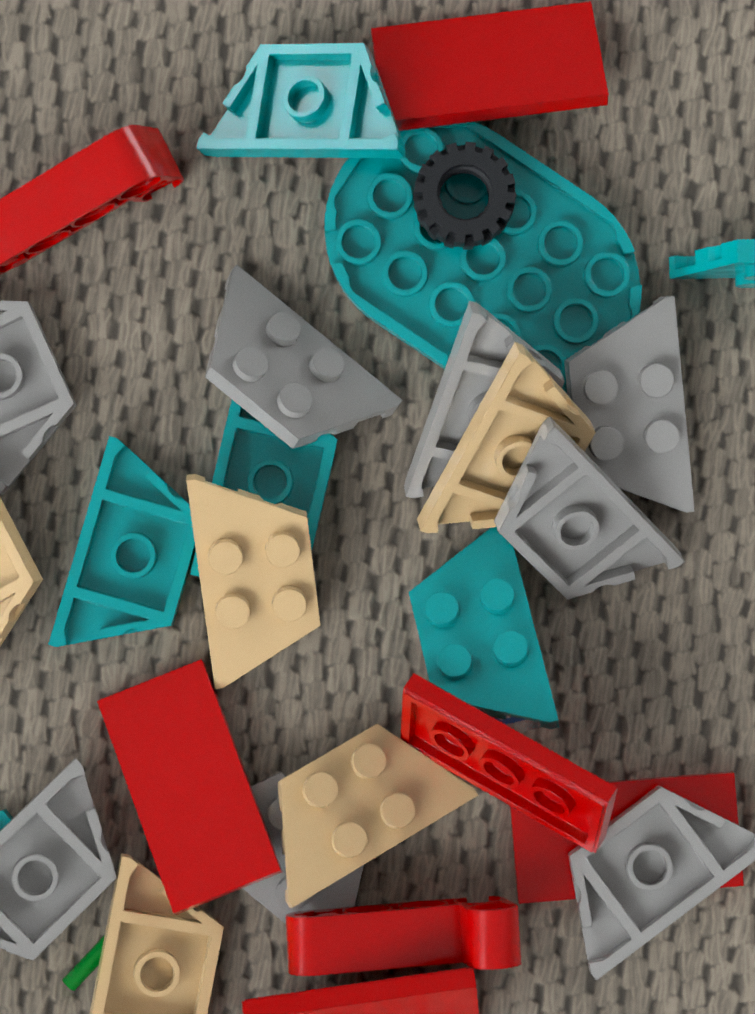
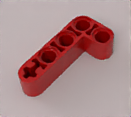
(82, 190)
(404, 936)

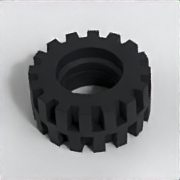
(465, 160)

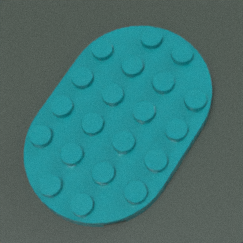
(551, 276)

